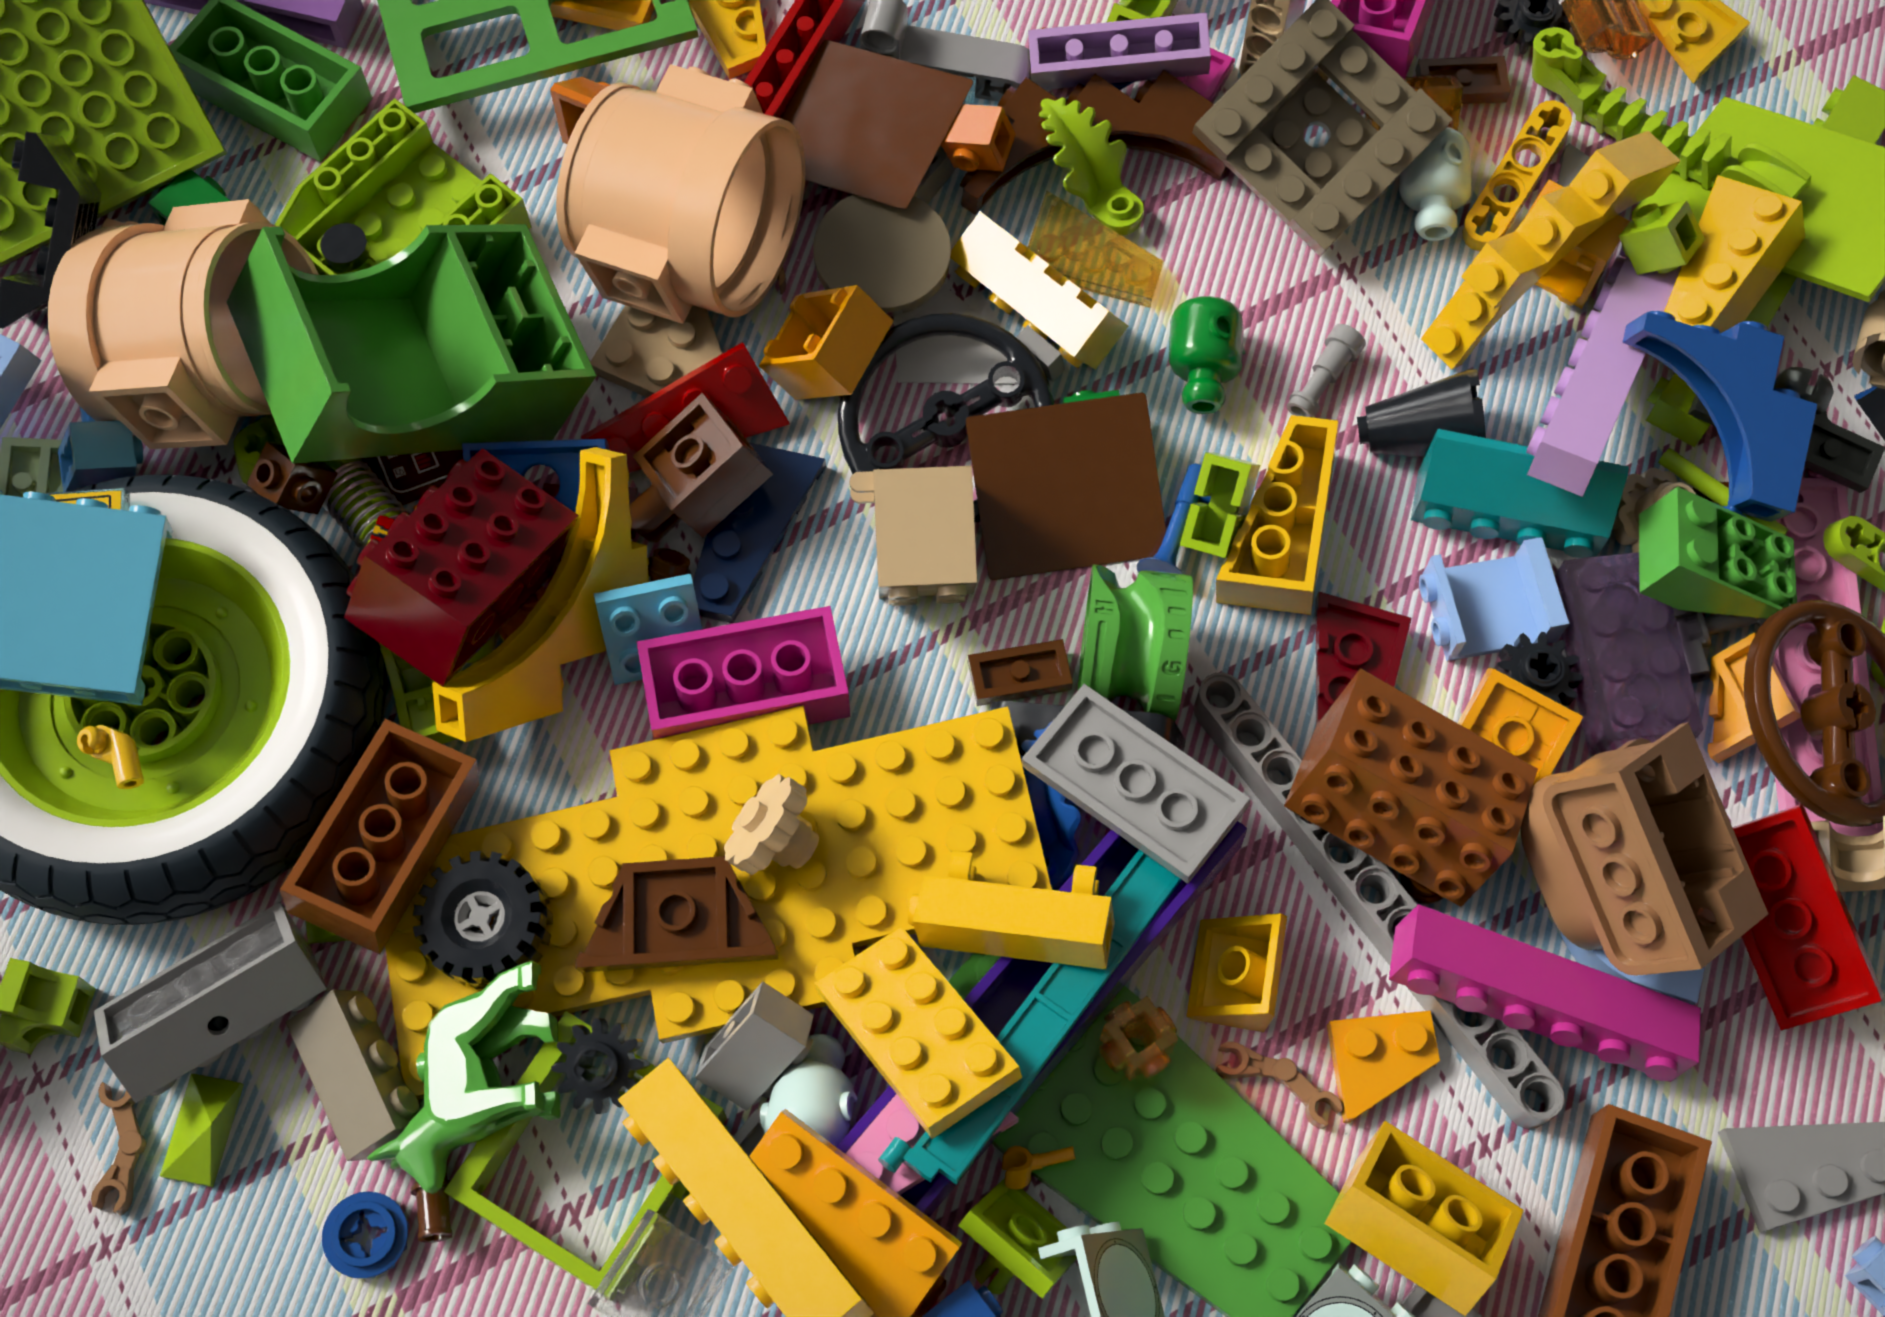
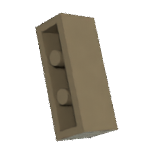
(353, 1071)

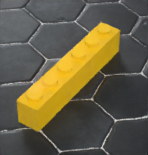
(737, 1198)

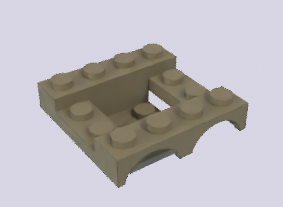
(1264, 116)

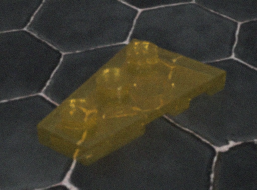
(1093, 254)

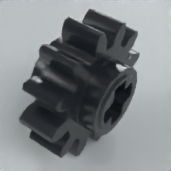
(1527, 18)
(1541, 667)
(580, 1066)

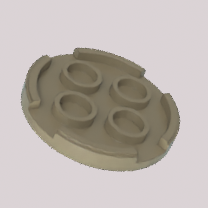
(884, 250)

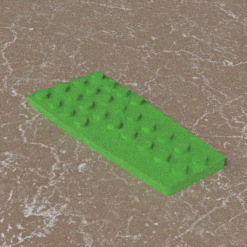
(1188, 1163)

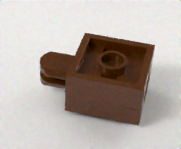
(697, 472)

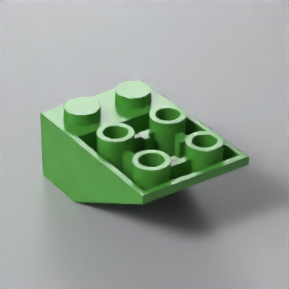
(1713, 559)

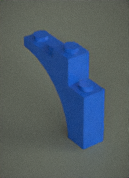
(1734, 377)

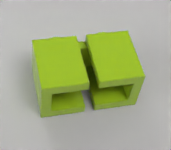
(1231, 486)

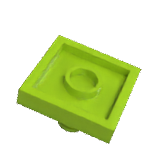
(1012, 1230)

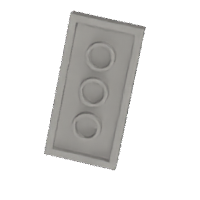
(1136, 783)

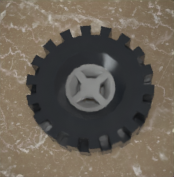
(467, 901)

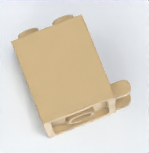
(922, 531)

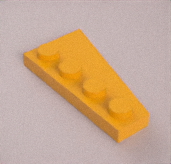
(864, 1226)

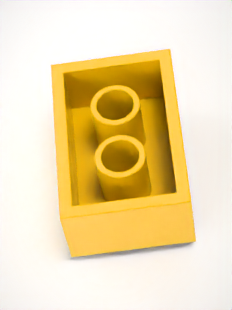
(1425, 1218)

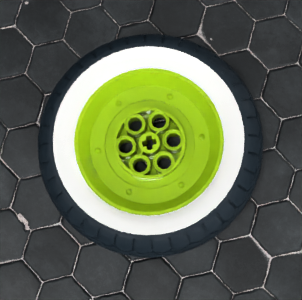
(240, 774)

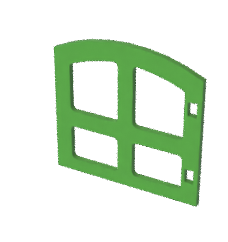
(410, 24)

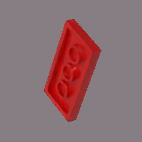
(1807, 942)

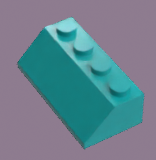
(1486, 491)

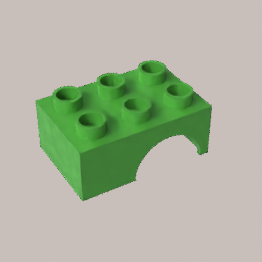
(415, 352)

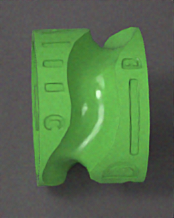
(1137, 638)

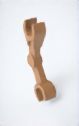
(1283, 1071)
(130, 1145)

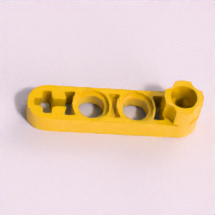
(1524, 179)

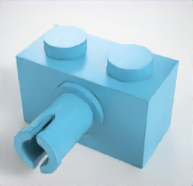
(97, 452)

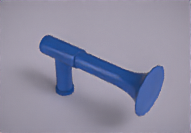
(1167, 553)

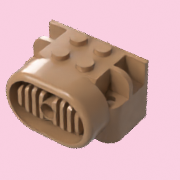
(1641, 857)

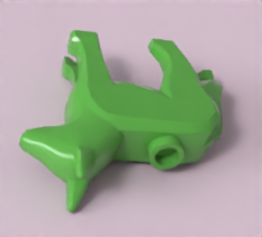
(463, 1083)

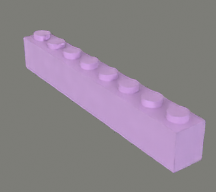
(1599, 383)

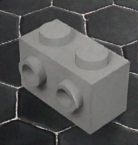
(756, 1046)

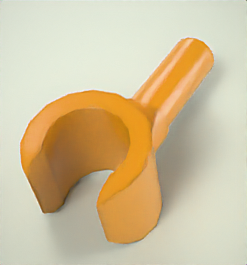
(1021, 1162)

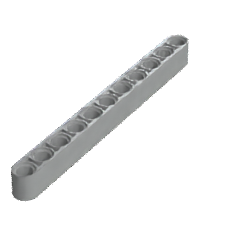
(1374, 920)

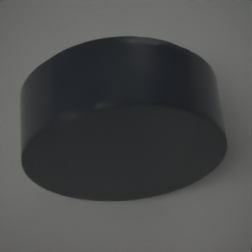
(345, 247)

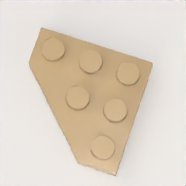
(652, 351)

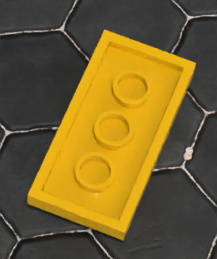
(918, 1032)

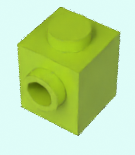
(1661, 237)

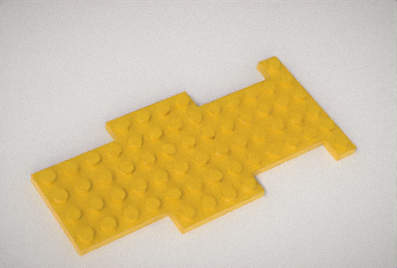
(882, 821)

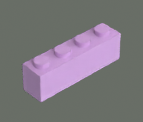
(1120, 50)

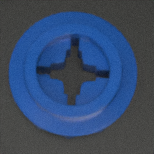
(347, 1221)

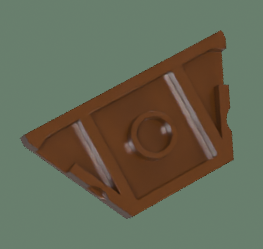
(676, 917)

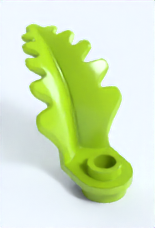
(1092, 164)

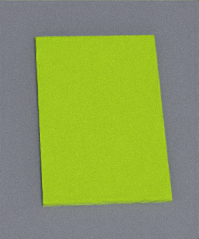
(1840, 205)

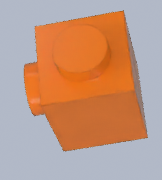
(979, 138)

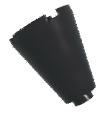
(1410, 420)

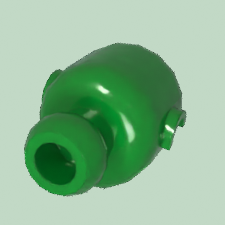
(1206, 350)

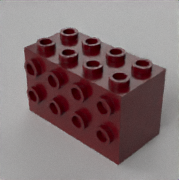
(458, 565)

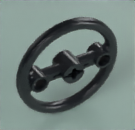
(976, 401)

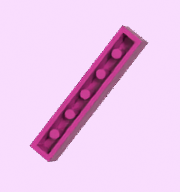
(1545, 994)

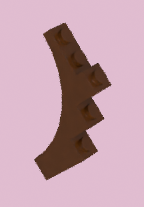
(1155, 121)

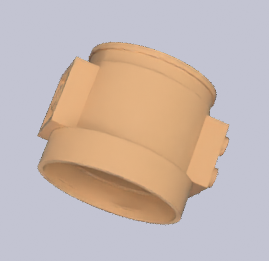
(681, 195)
(149, 328)

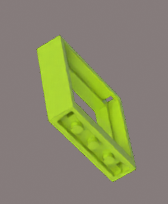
(492, 1151)

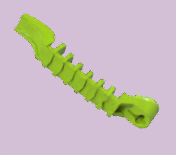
(1568, 72)

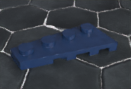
(747, 537)

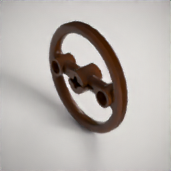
(1827, 716)

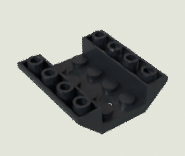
(52, 164)

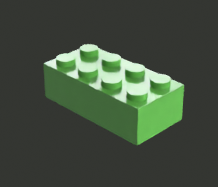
(271, 76)

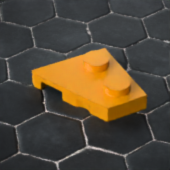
(1727, 701)
(1379, 1056)

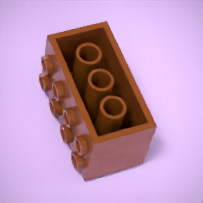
(1412, 788)

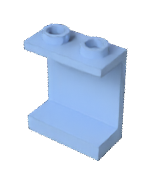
(1493, 602)

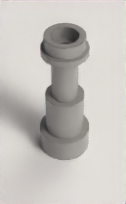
(1342, 347)

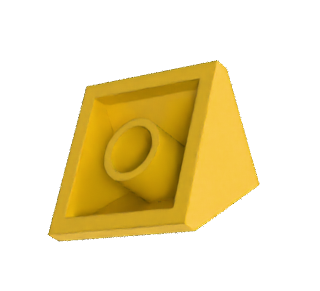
(1237, 971)

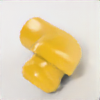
(116, 749)

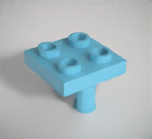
(642, 614)

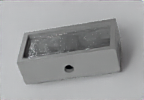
(208, 1003)

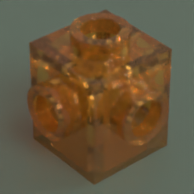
(1142, 1022)

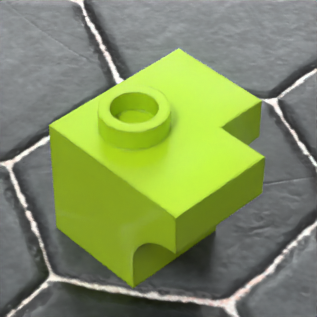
(40, 1005)

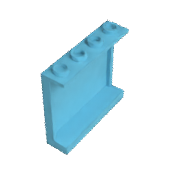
(77, 595)

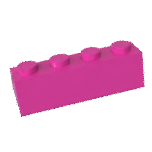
(744, 672)

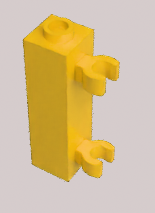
(1014, 919)

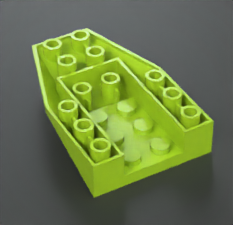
(392, 186)

